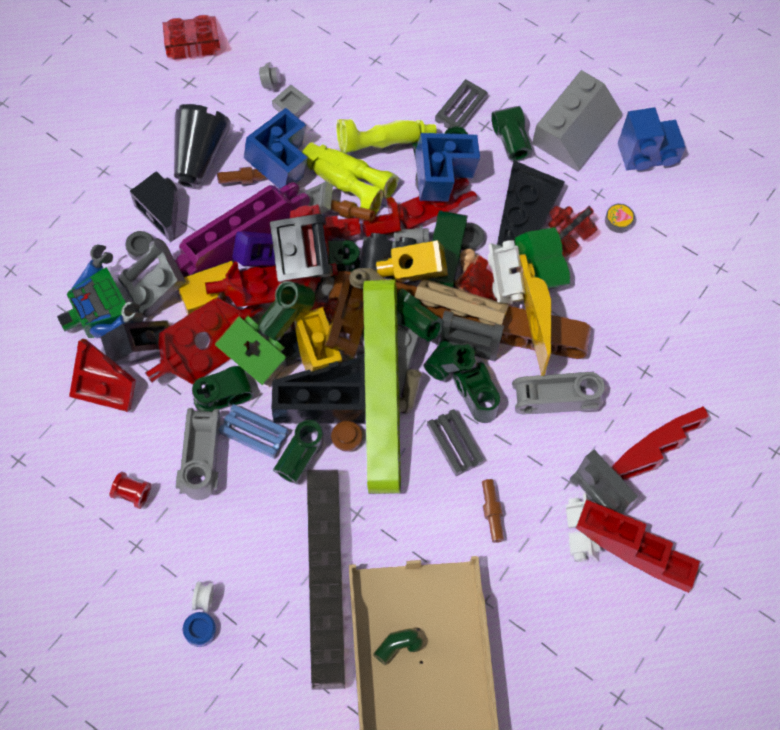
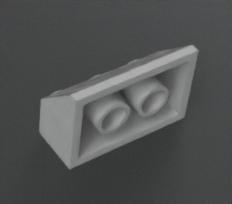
(577, 121)

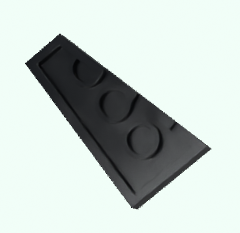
(527, 202)

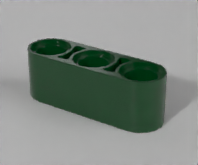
(450, 233)

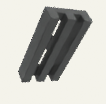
(450, 121)
(463, 433)

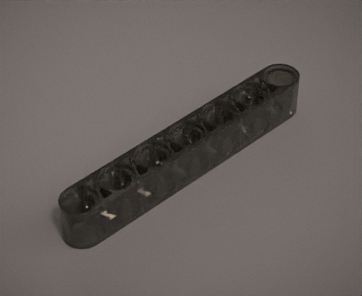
(325, 580)

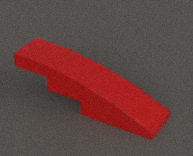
(648, 452)
(635, 546)

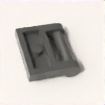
(158, 283)
(480, 336)
(603, 484)

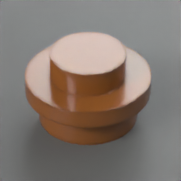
(346, 436)

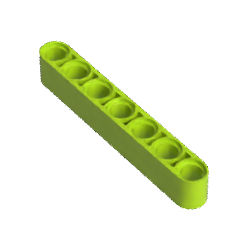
(382, 387)

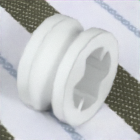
(203, 596)

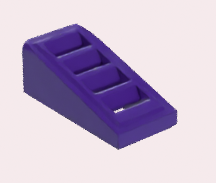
(247, 246)

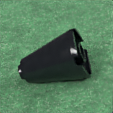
(196, 142)

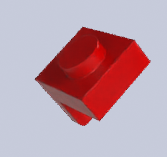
(385, 223)

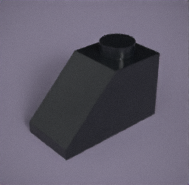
(157, 203)
(133, 341)

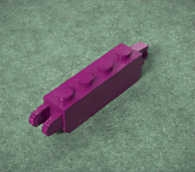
(215, 241)

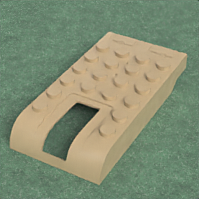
(456, 677)

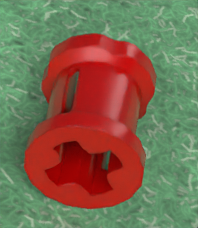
(130, 490)

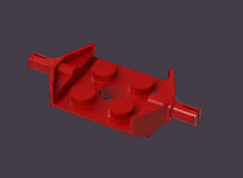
(254, 285)
(178, 346)

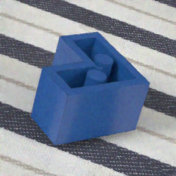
(649, 142)
(275, 149)
(441, 160)

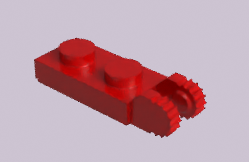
(424, 213)

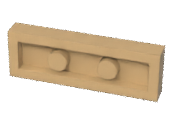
(461, 302)

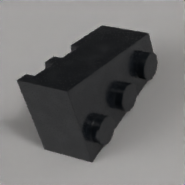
(322, 395)

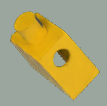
(427, 258)

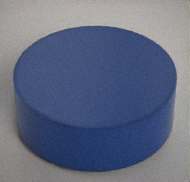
(199, 629)

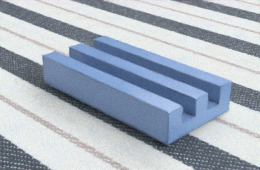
(259, 421)

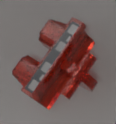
(580, 223)

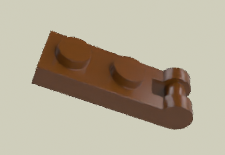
(347, 318)

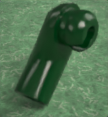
(398, 640)

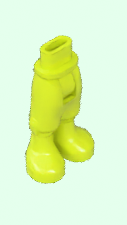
(380, 135)
(344, 171)

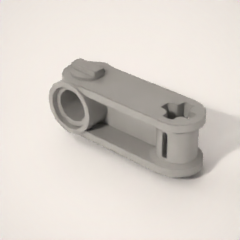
(558, 393)
(199, 454)

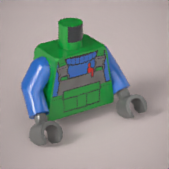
(97, 300)

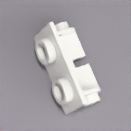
(506, 286)
(580, 544)

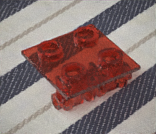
(189, 32)

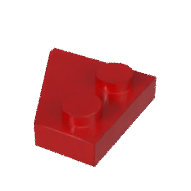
(100, 379)

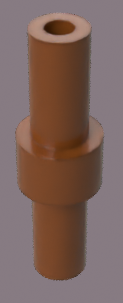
(245, 175)
(351, 210)
(492, 511)

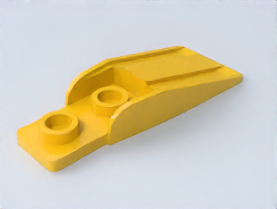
(538, 311)

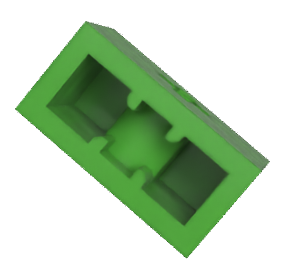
(260, 365)

